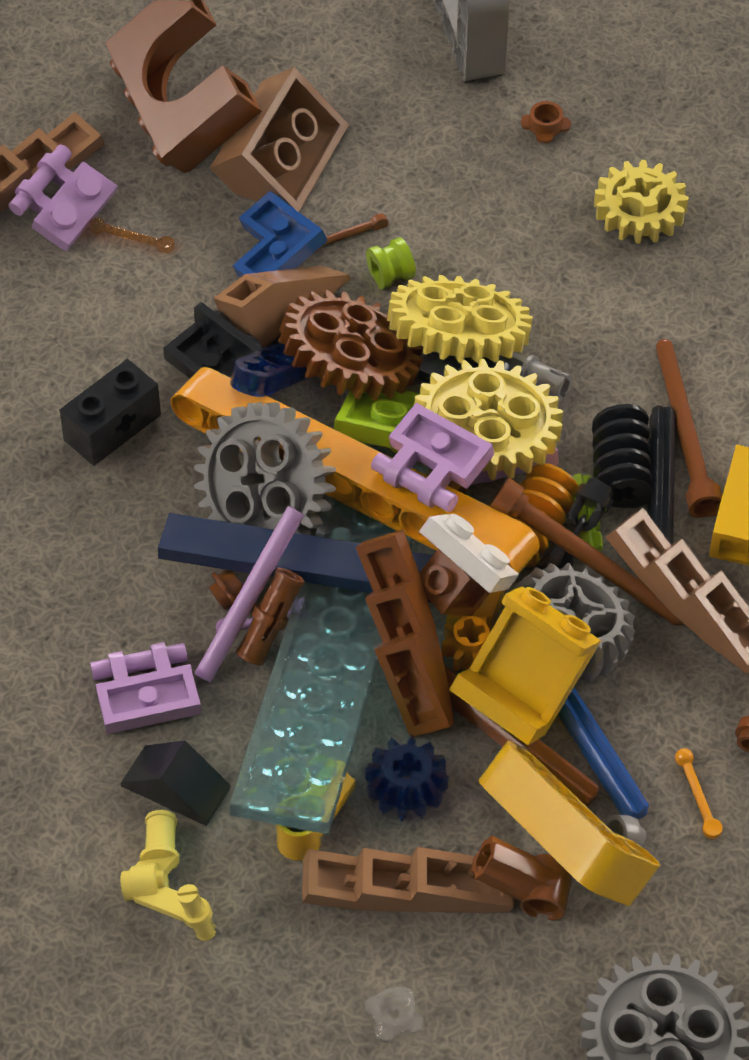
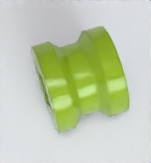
(391, 263)

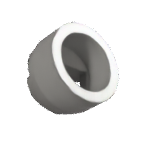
(627, 827)

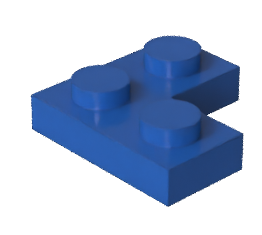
(283, 234)

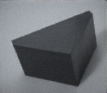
(178, 780)

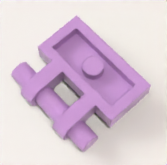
(74, 204)
(438, 445)
(146, 697)

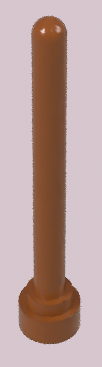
(703, 493)
(514, 503)

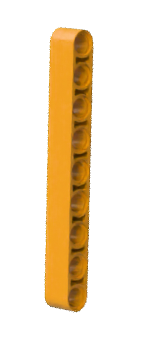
(357, 485)

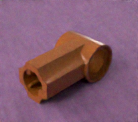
(533, 879)

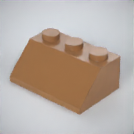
(282, 145)

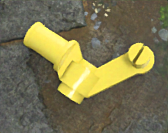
(149, 882)

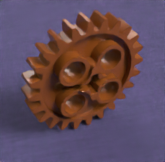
(348, 345)

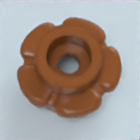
(225, 588)

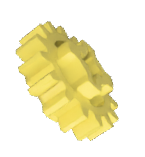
(637, 201)

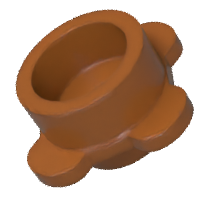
(545, 112)

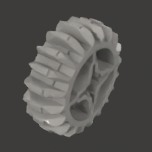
(595, 604)

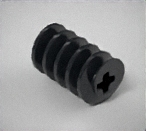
(623, 454)

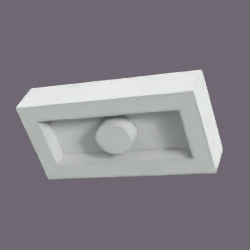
(480, 561)

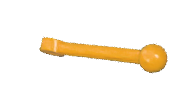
(712, 827)

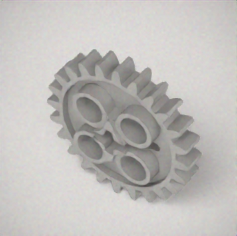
(299, 472)
(694, 1004)

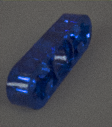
(266, 372)

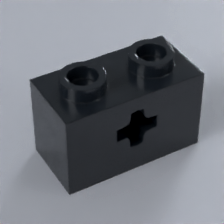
(110, 412)

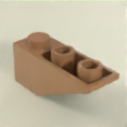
(261, 299)

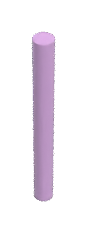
(249, 594)

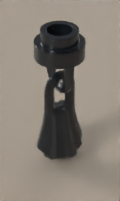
(593, 495)

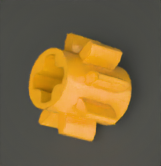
(464, 640)

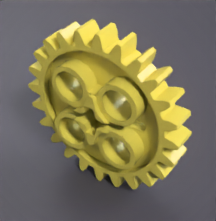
(459, 319)
(499, 409)

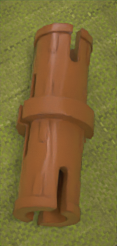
(270, 616)

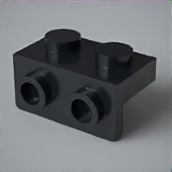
(210, 344)

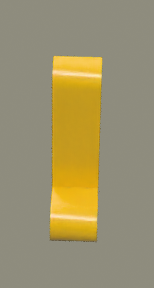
(567, 827)

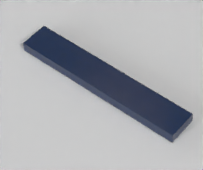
(239, 547)

